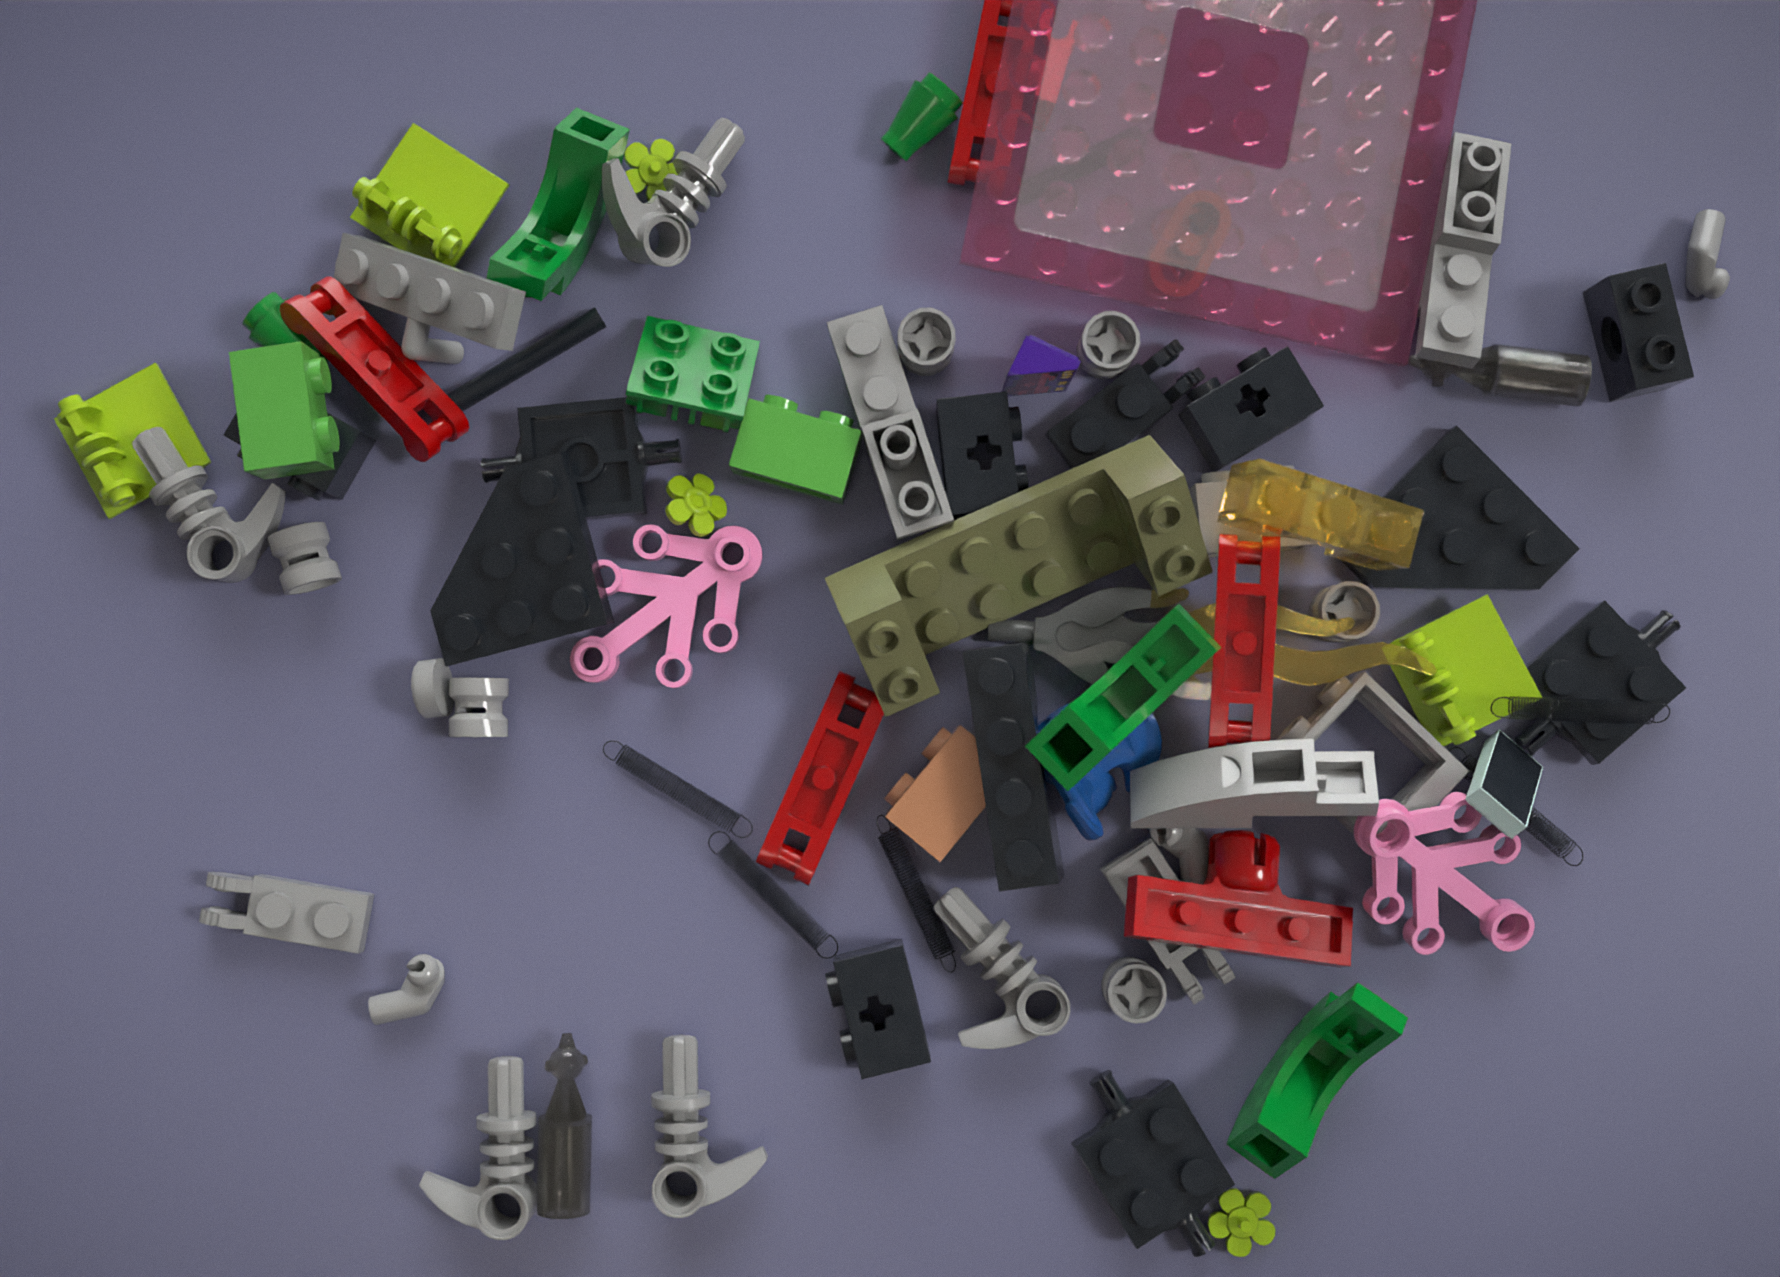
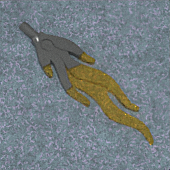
(1098, 632)

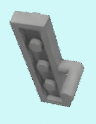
(429, 297)

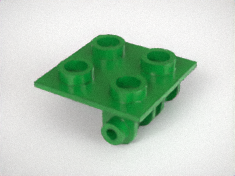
(692, 371)

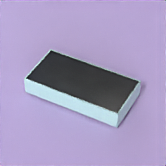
(1504, 784)

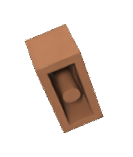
(943, 796)

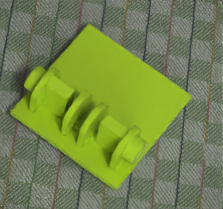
(428, 198)
(107, 424)
(1473, 669)

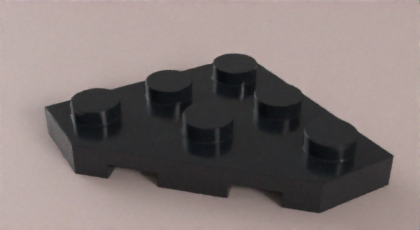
(1473, 526)
(524, 568)

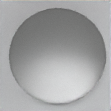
(431, 688)

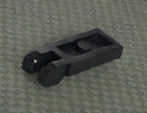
(1121, 410)

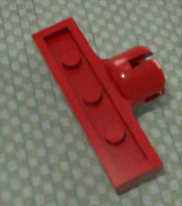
(1239, 908)

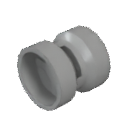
(927, 330)
(1110, 334)
(304, 558)
(1353, 601)
(478, 693)
(1139, 997)

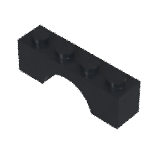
(1012, 778)

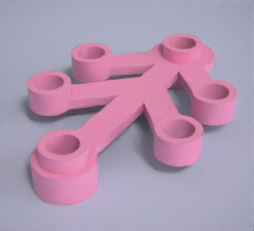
(675, 599)
(1435, 868)

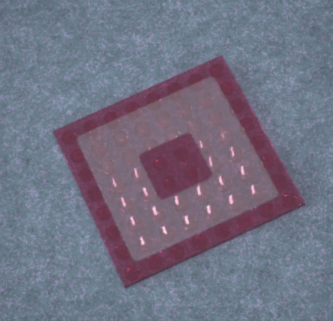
(1226, 159)

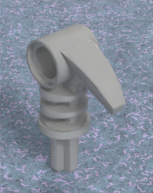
(672, 209)
(201, 522)
(1013, 973)
(681, 1142)
(506, 1162)

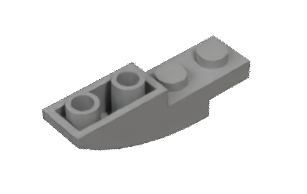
(1462, 250)
(889, 423)
(1252, 779)

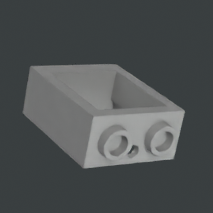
(1429, 784)

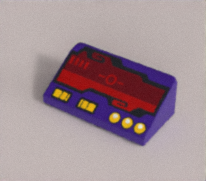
(1040, 369)

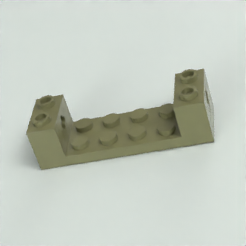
(1015, 557)

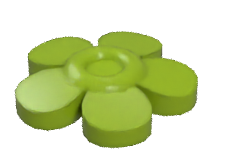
(649, 167)
(694, 503)
(1242, 1221)

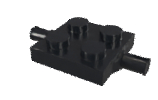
(602, 447)
(1607, 662)
(1152, 1163)

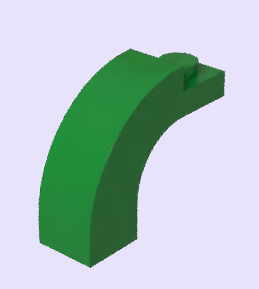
(566, 211)
(1122, 697)
(1306, 1074)

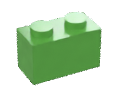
(283, 410)
(796, 448)

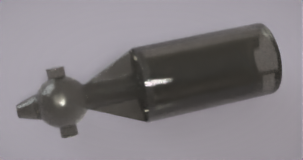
(1519, 374)
(564, 1140)

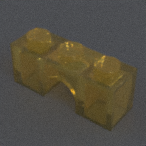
(1312, 509)

